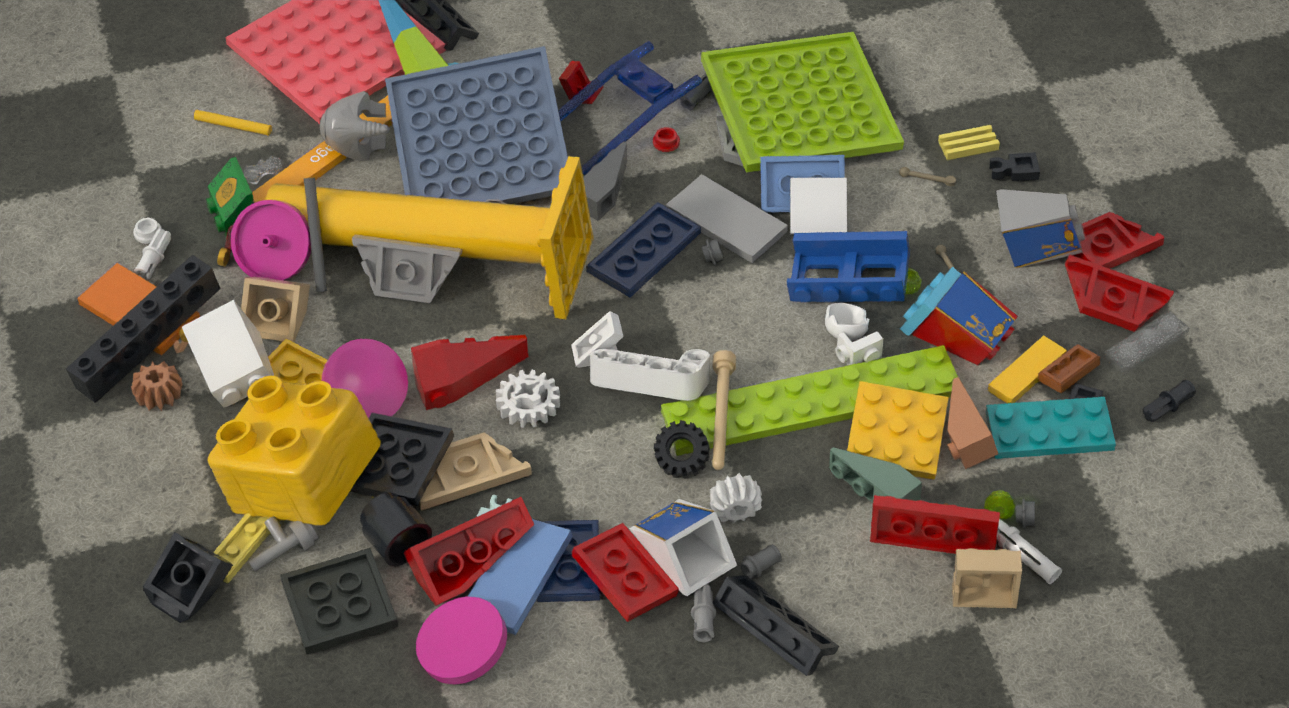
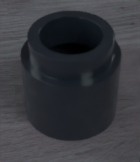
(393, 527)

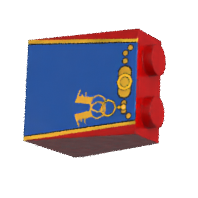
(968, 322)

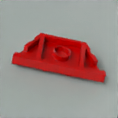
(1115, 241)
(1114, 295)

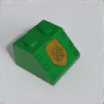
(228, 195)

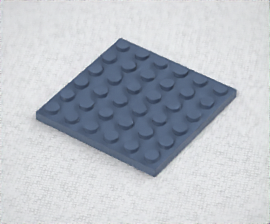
(479, 129)

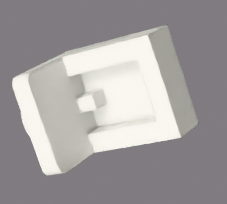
(859, 351)

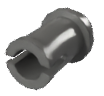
(754, 565)

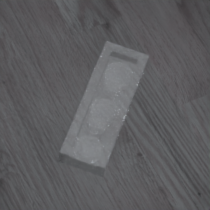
(1146, 342)

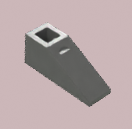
(604, 182)

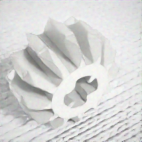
(735, 498)

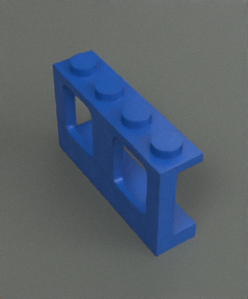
(850, 255)

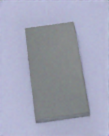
(728, 218)

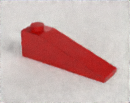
(453, 370)
(459, 556)

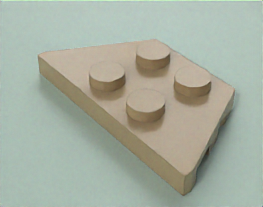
(472, 467)

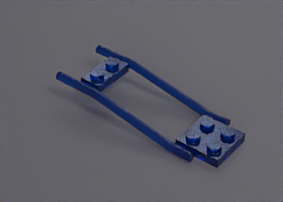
(640, 80)

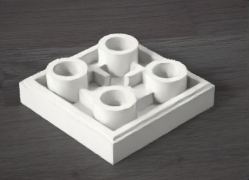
(818, 205)

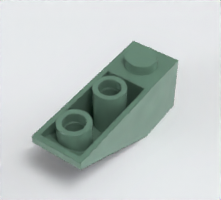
(874, 476)

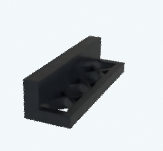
(440, 20)
(773, 623)

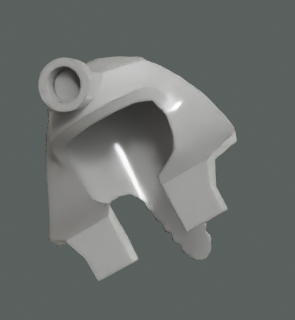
(344, 128)

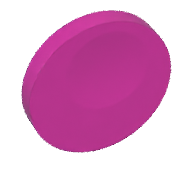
(271, 240)
(371, 373)
(461, 640)

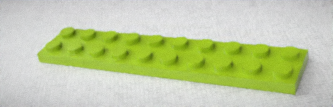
(810, 398)

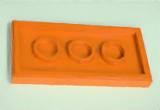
(120, 292)

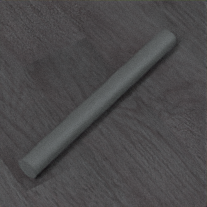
(315, 234)

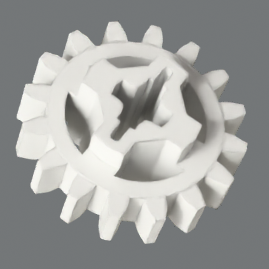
(527, 398)

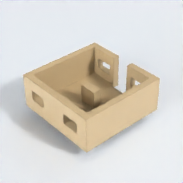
(986, 578)

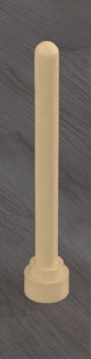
(724, 365)

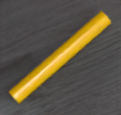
(232, 122)

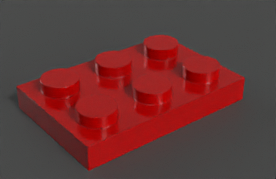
(625, 572)

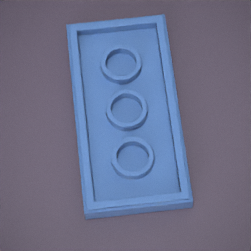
(522, 572)

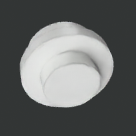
(145, 230)

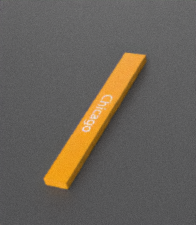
(316, 161)

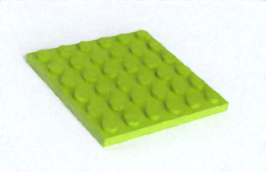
(801, 99)

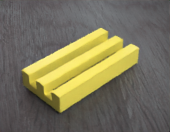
(968, 139)

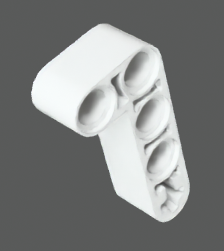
(651, 374)

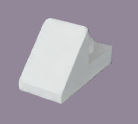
(600, 336)

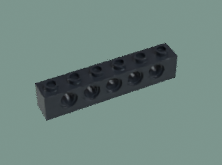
(143, 328)

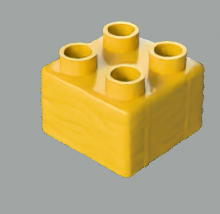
(293, 451)

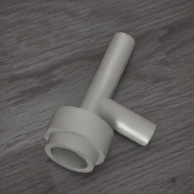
(301, 534)

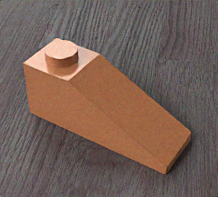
(967, 430)

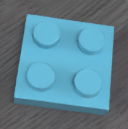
(928, 300)

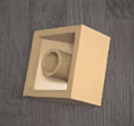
(275, 306)

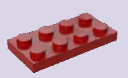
(932, 525)

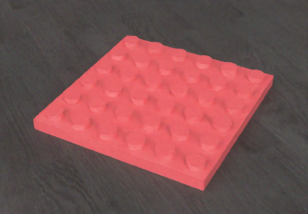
(323, 50)

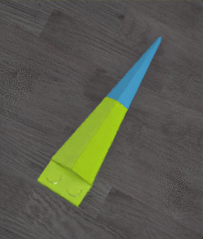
(411, 45)

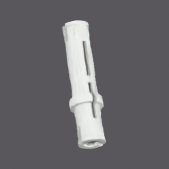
(1046, 570)

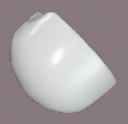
(846, 319)

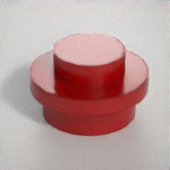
(666, 140)

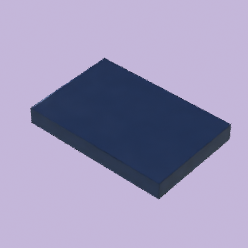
(568, 579)

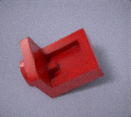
(574, 80)

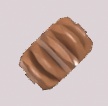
(156, 385)

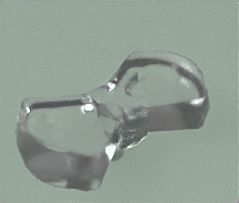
(254, 173)

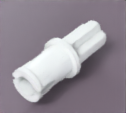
(153, 254)

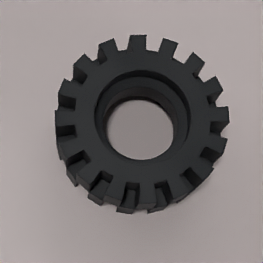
(694, 462)

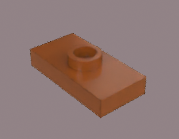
(1069, 368)

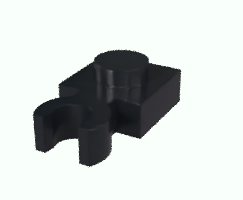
(1018, 166)

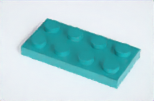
(1050, 427)

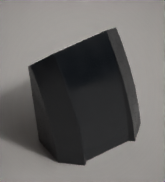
(185, 577)

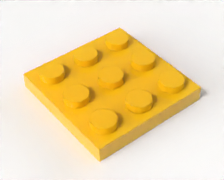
(899, 427)

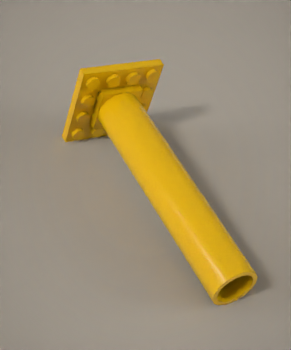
(483, 230)

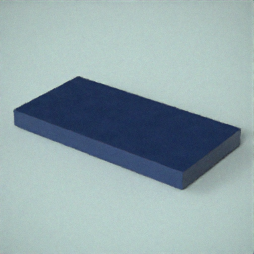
(643, 249)

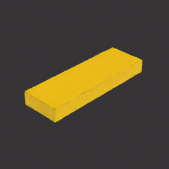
(1024, 371)

